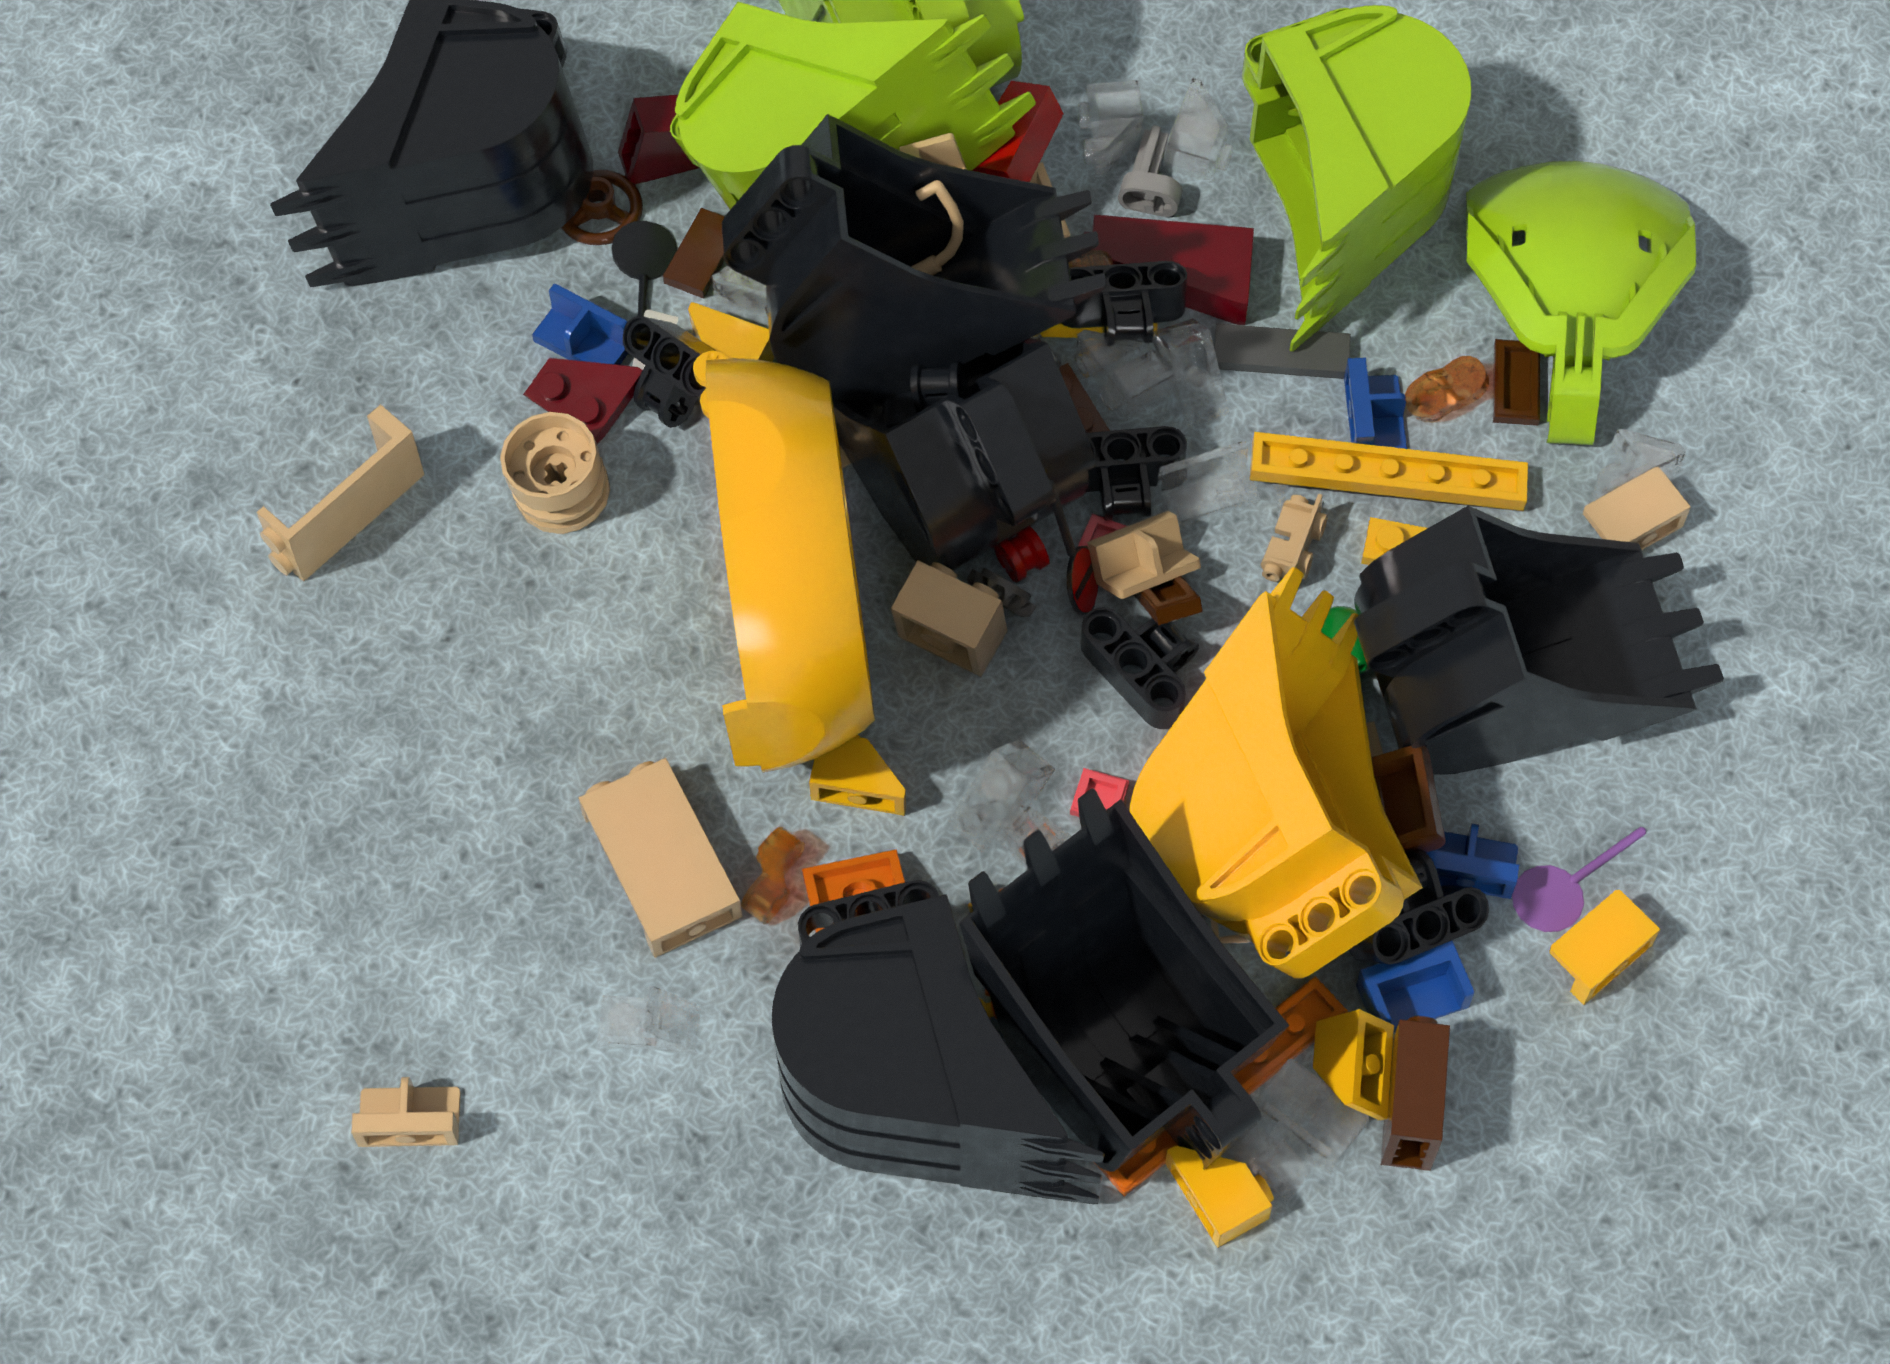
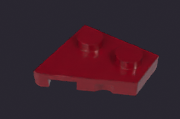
(585, 390)

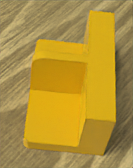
(1604, 944)

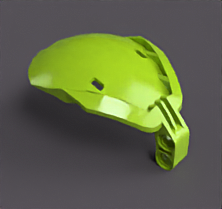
(1580, 277)

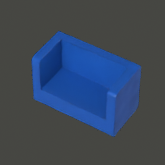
(1423, 985)

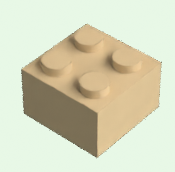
(950, 617)

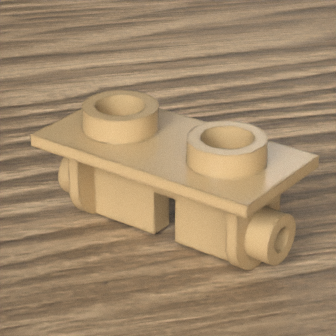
(1302, 524)

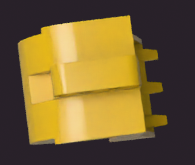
(1273, 793)

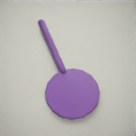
(1551, 897)

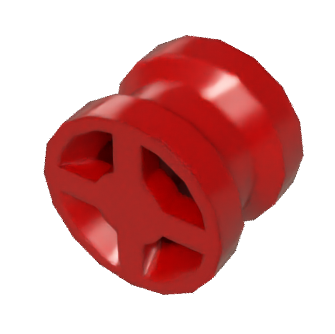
(1022, 554)

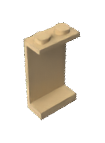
(348, 506)
(661, 856)

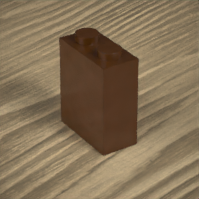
(1416, 1094)

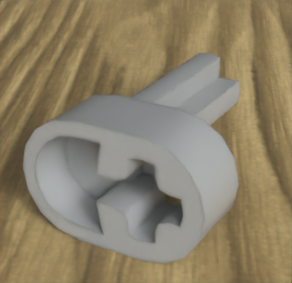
(1144, 187)

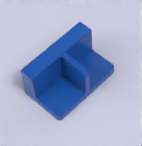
(581, 329)
(1374, 406)
(1477, 863)

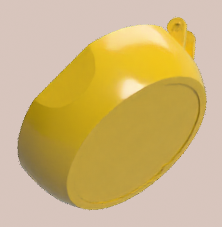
(786, 562)

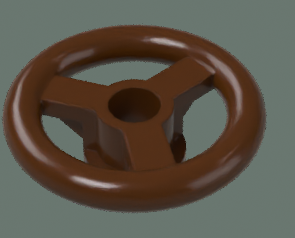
(602, 190)

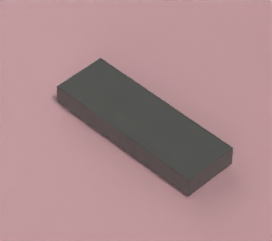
(1268, 351)

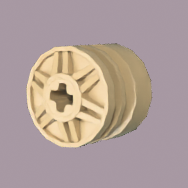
(555, 472)

